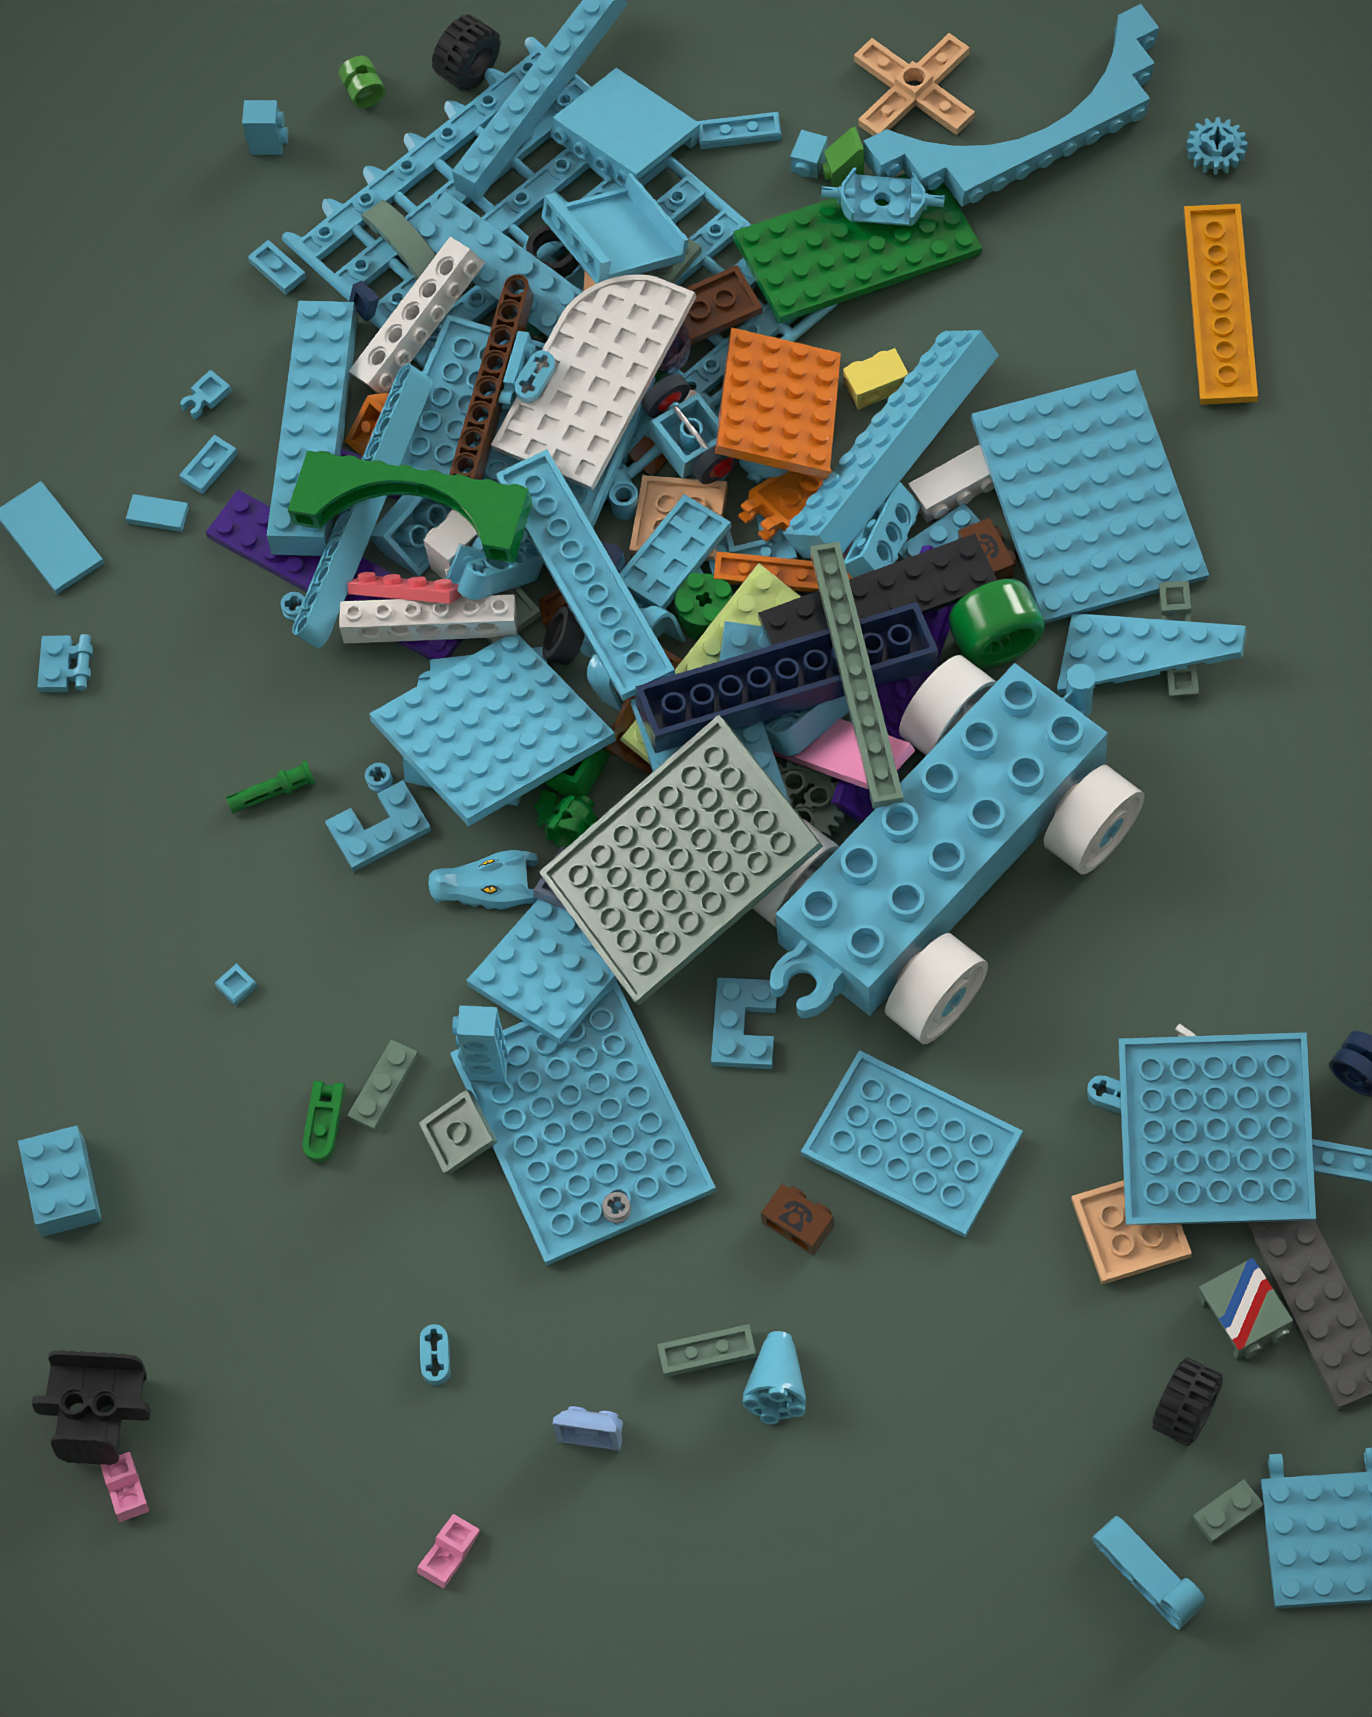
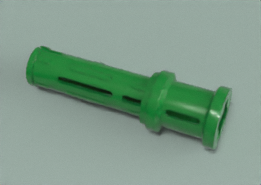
(284, 782)

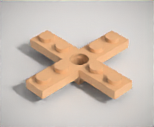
(926, 96)

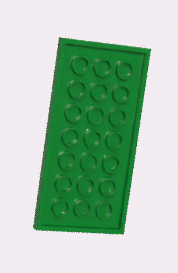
(825, 259)

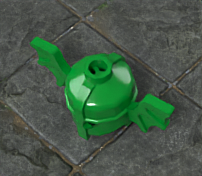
(566, 819)

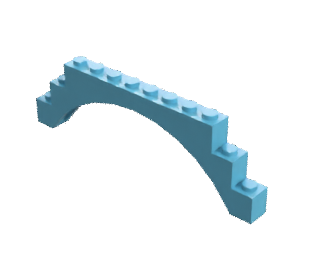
(981, 169)

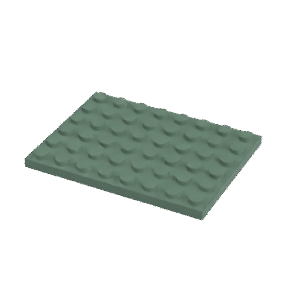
(680, 859)

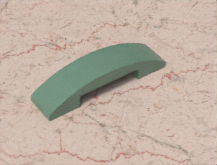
(400, 236)
(1176, 606)

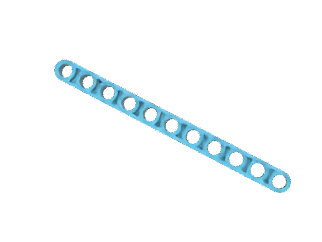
(357, 522)

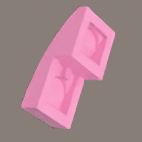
(125, 1488)
(448, 1551)

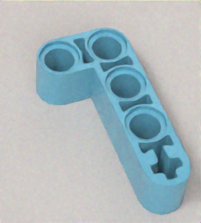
(489, 576)
(797, 730)
(1173, 1598)

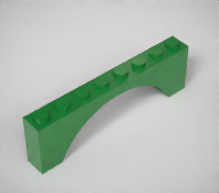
(337, 482)

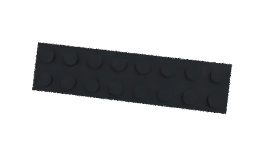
(929, 578)

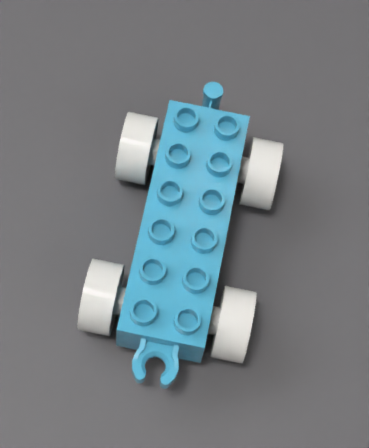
(992, 780)

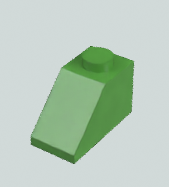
(843, 157)

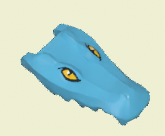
(490, 882)

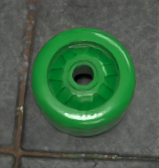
(996, 623)

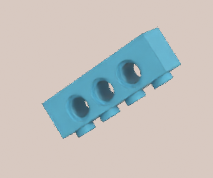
(883, 534)
(481, 1043)

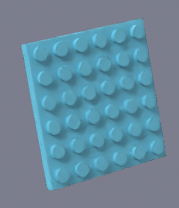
(492, 728)
(1216, 1129)

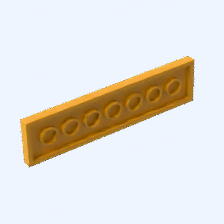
(1220, 304)

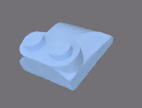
(588, 1428)

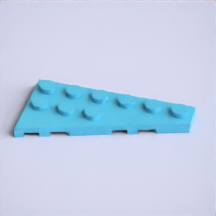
(1142, 647)

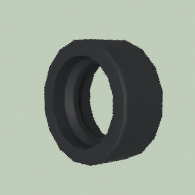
(544, 235)
(563, 637)

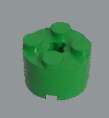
(699, 602)

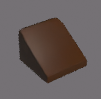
(640, 450)

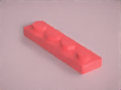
(409, 589)

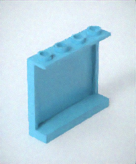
(622, 127)
(616, 232)

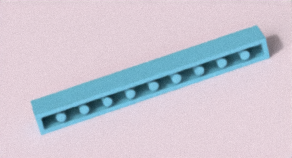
(534, 95)

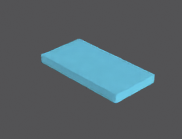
(49, 537)

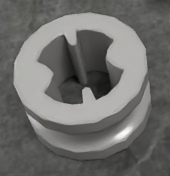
(611, 1199)

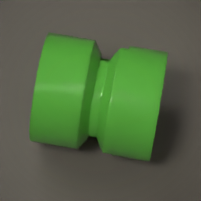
(362, 81)

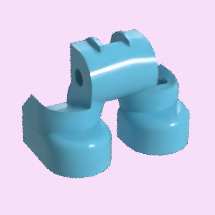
(659, 622)

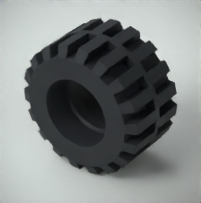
(466, 52)
(1187, 1401)

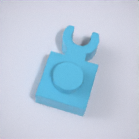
(207, 391)

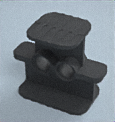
(94, 1382)

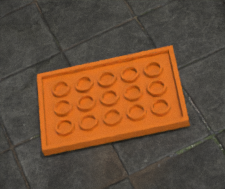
(778, 403)

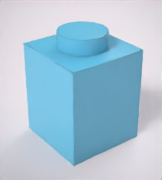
(808, 154)

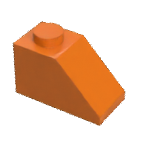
(365, 422)

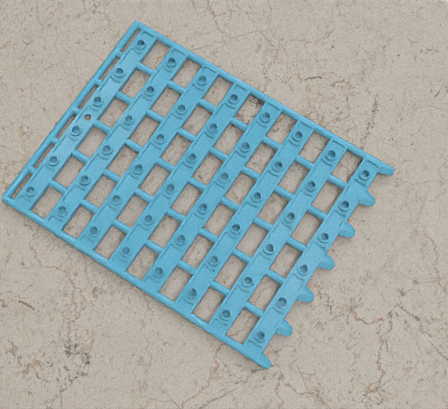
(506, 216)

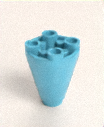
(776, 1382)

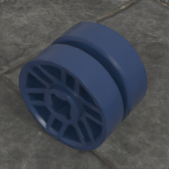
(1354, 1063)

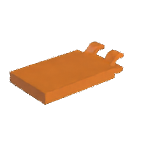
(779, 501)

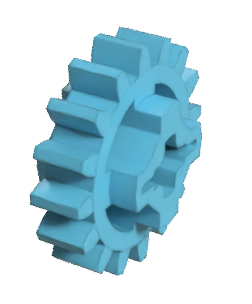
(1203, 149)

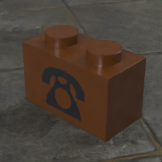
(991, 540)
(798, 1218)

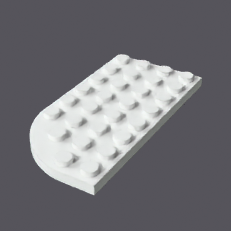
(604, 362)

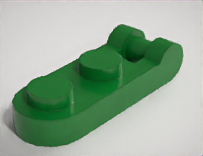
(322, 1121)

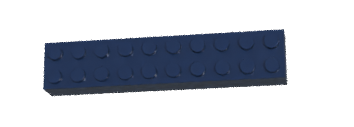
(780, 678)

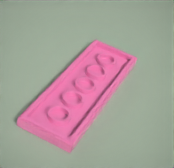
(838, 754)

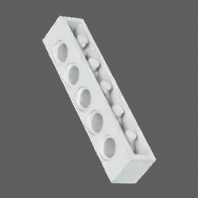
(417, 316)
(425, 620)

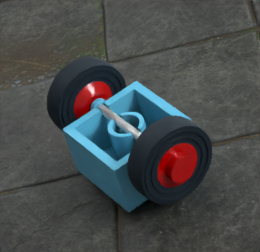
(685, 430)

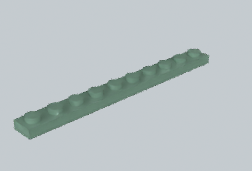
(856, 675)

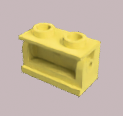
(874, 378)

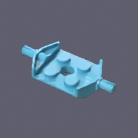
(904, 195)

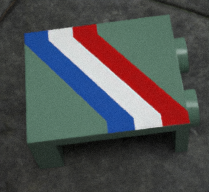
(1246, 1308)

